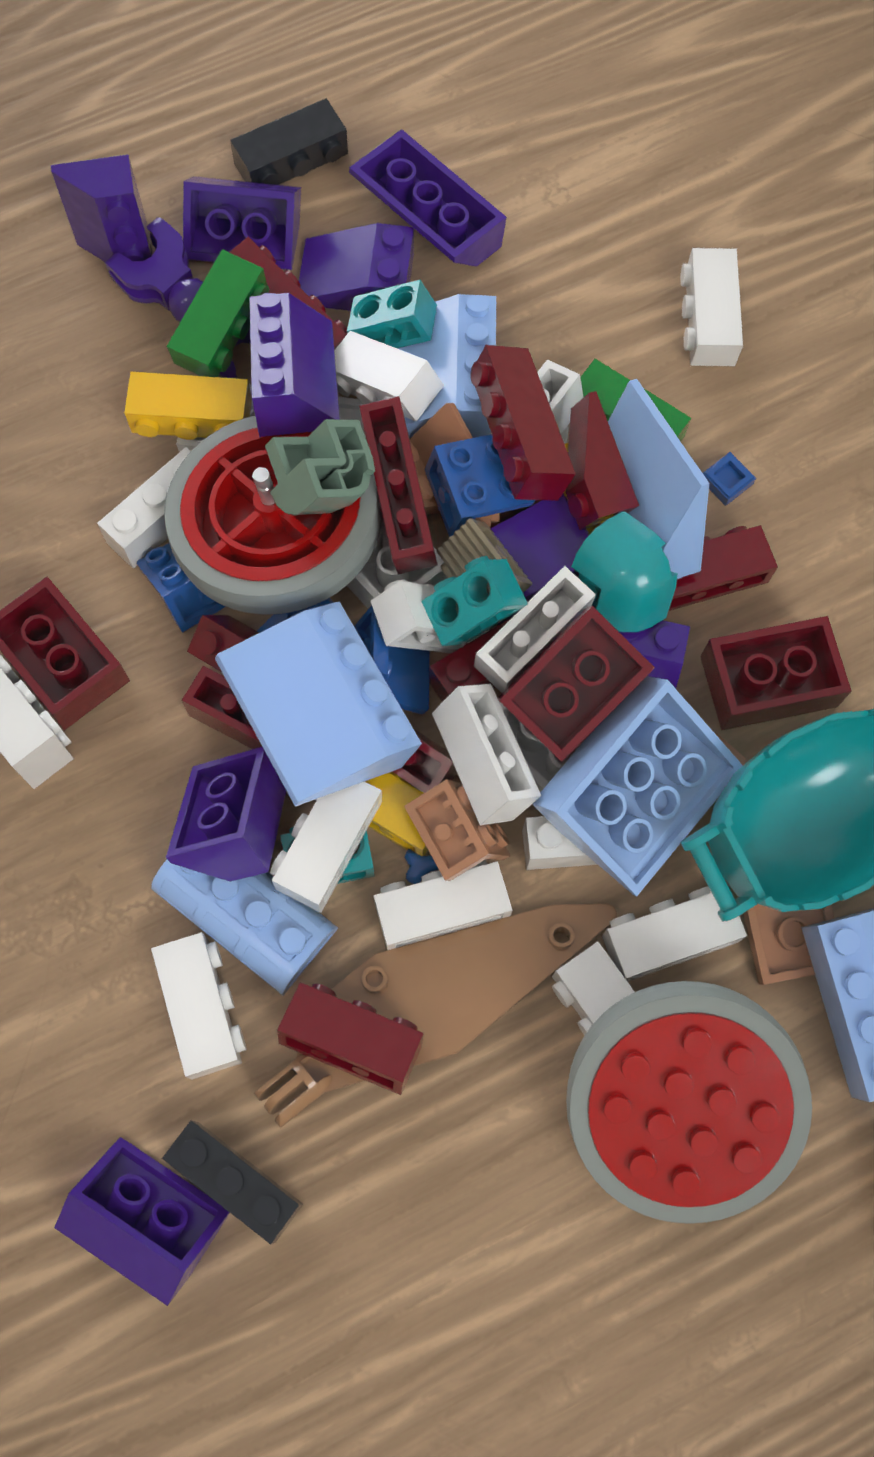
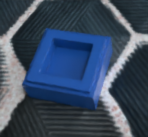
(728, 478)

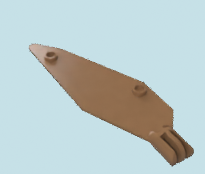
(447, 988)

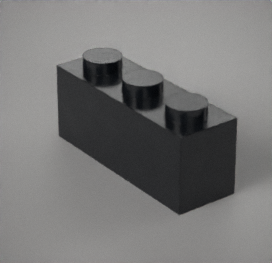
(291, 145)
(232, 1181)

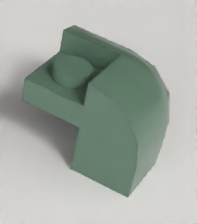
(321, 470)

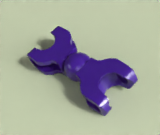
(162, 277)

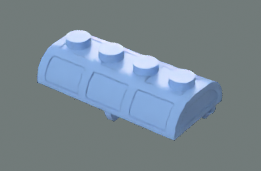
(249, 920)

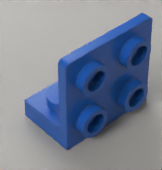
(469, 481)
(179, 594)
(402, 668)

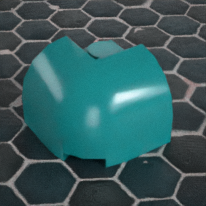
(627, 573)

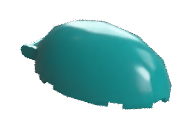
(795, 821)

